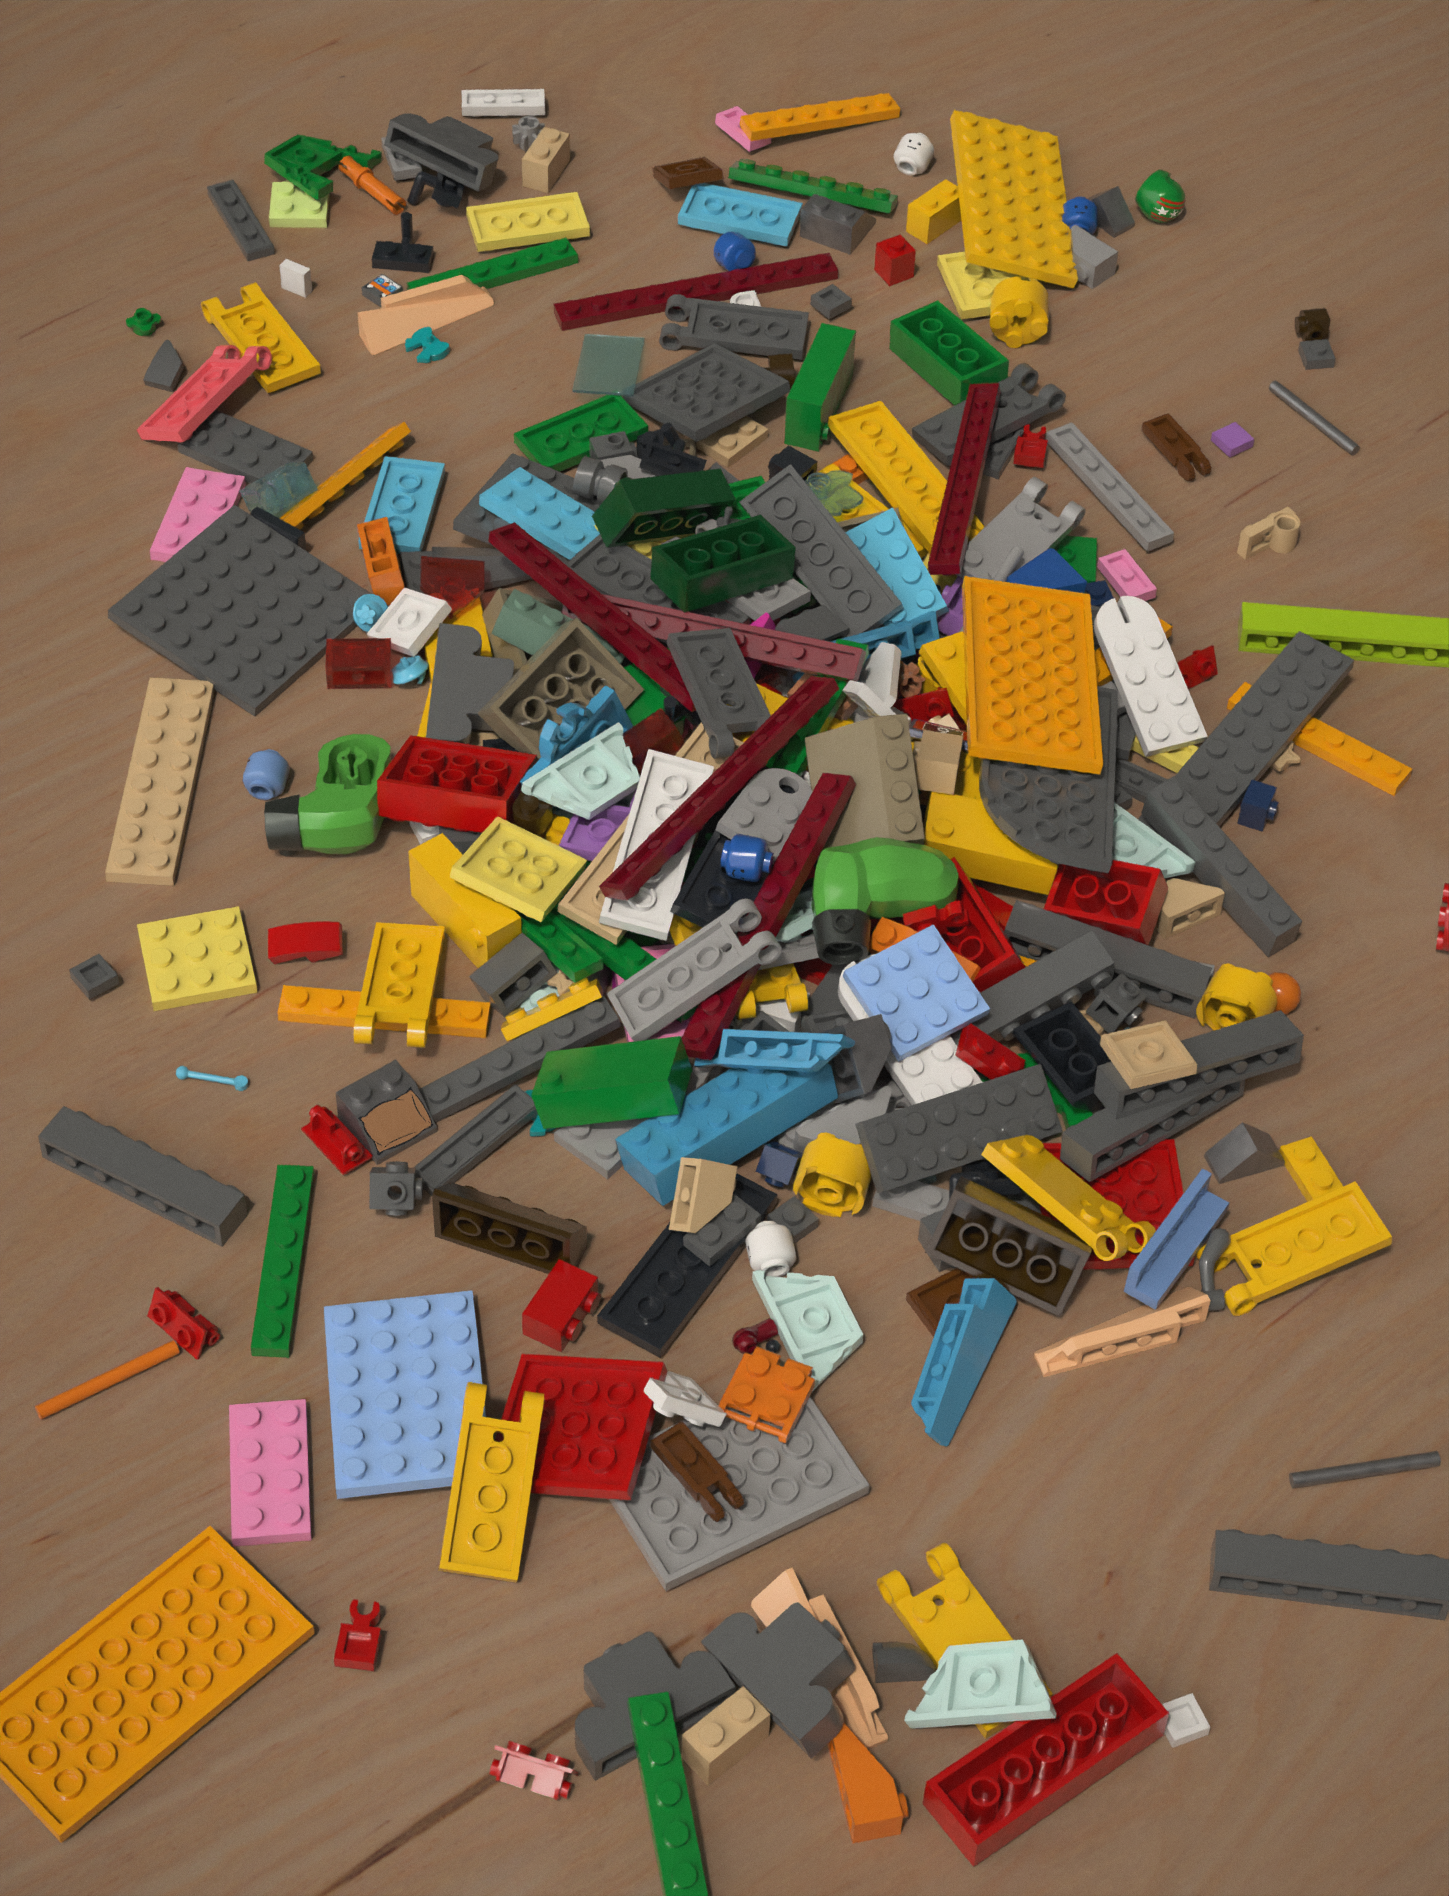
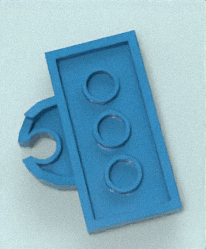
(578, 727)

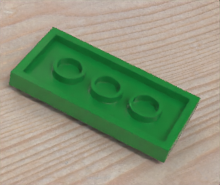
(565, 438)

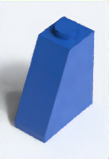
(1049, 571)

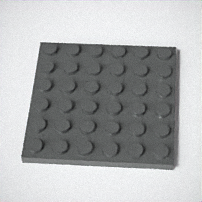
(241, 609)

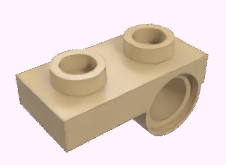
(1275, 531)

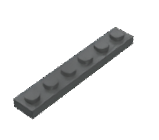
(517, 1058)

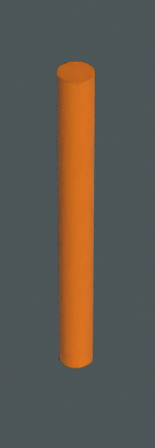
(107, 1379)

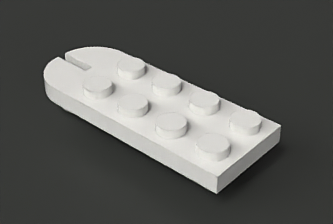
(1147, 676)
(925, 1073)

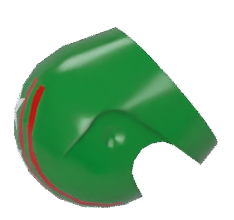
(1160, 197)

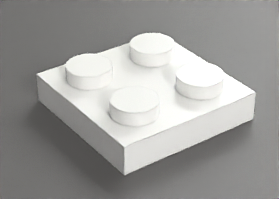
(410, 621)

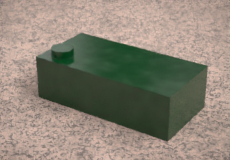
(661, 507)
(722, 563)

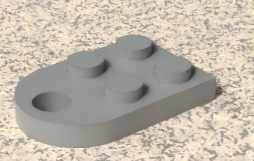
(767, 810)

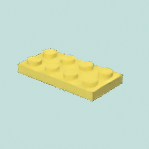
(527, 221)

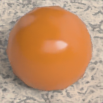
(1286, 990)

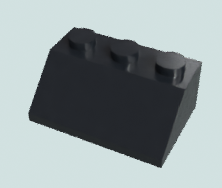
(1067, 1052)

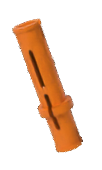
(365, 179)

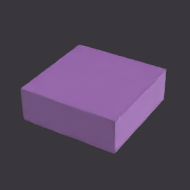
(1232, 439)

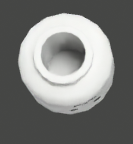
(913, 153)
(771, 1249)

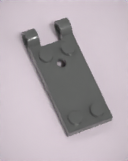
(740, 330)
(1014, 411)
(716, 677)

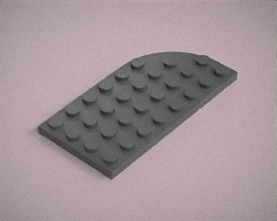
(1058, 810)

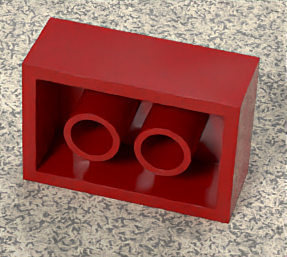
(1118, 901)

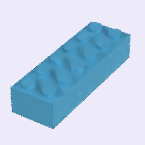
(722, 1123)

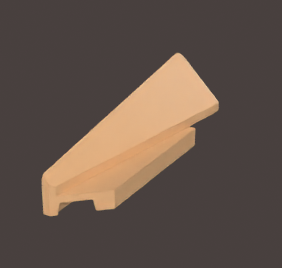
(420, 307)
(1126, 1334)
(855, 1694)

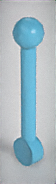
(240, 1082)

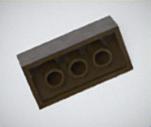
(506, 1228)
(1011, 1244)

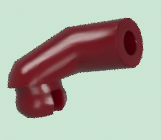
(748, 1338)

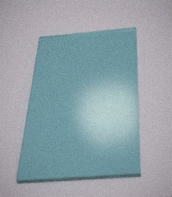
(608, 365)

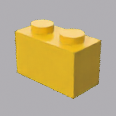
(934, 212)

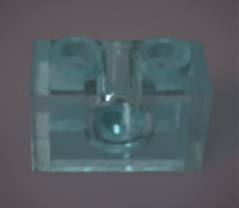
(279, 488)

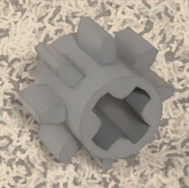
(526, 131)

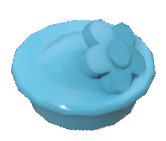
(368, 610)
(409, 670)

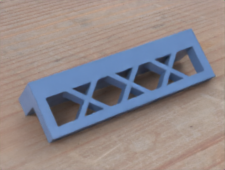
(1175, 1242)

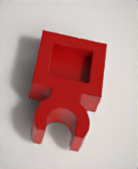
(1031, 448)
(942, 918)
(359, 1641)

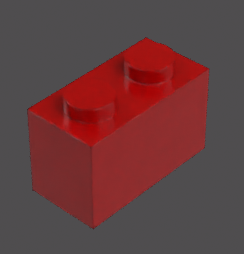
(560, 1306)

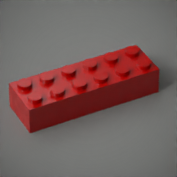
(1045, 1762)

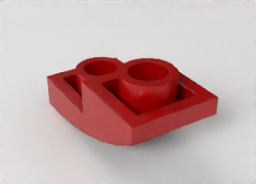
(309, 939)

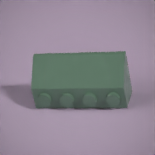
(531, 623)

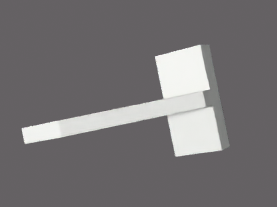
(877, 682)

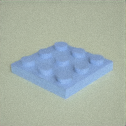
(917, 991)

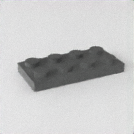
(241, 448)

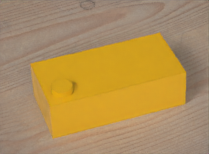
(967, 832)
(469, 917)

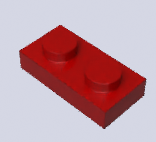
(986, 1053)

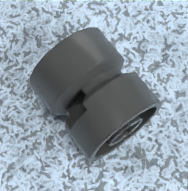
(596, 480)

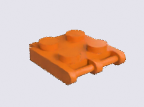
(768, 1392)

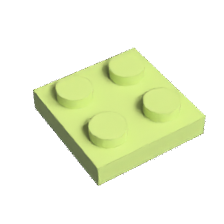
(296, 208)

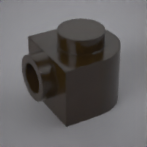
(1313, 324)
(782, 366)
(532, 814)

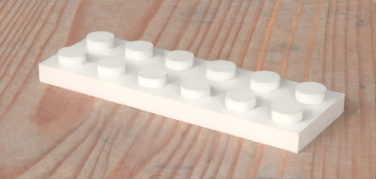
(661, 789)

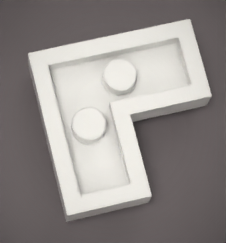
(683, 1397)

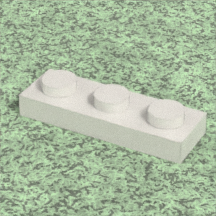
(503, 102)

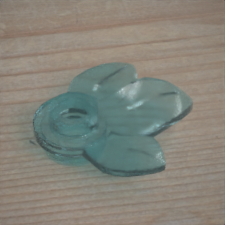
(834, 491)

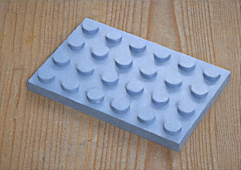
(399, 1390)

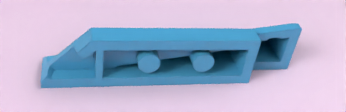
(905, 635)
(776, 1050)
(960, 1355)

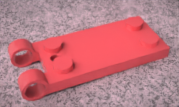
(203, 393)

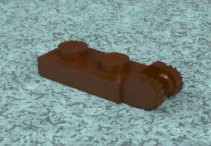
(1176, 446)
(696, 1469)

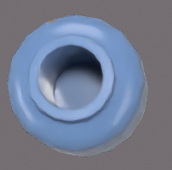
(266, 774)

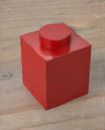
(895, 260)

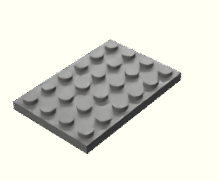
(779, 1487)

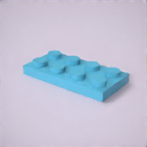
(740, 211)
(407, 497)
(541, 512)
(899, 565)

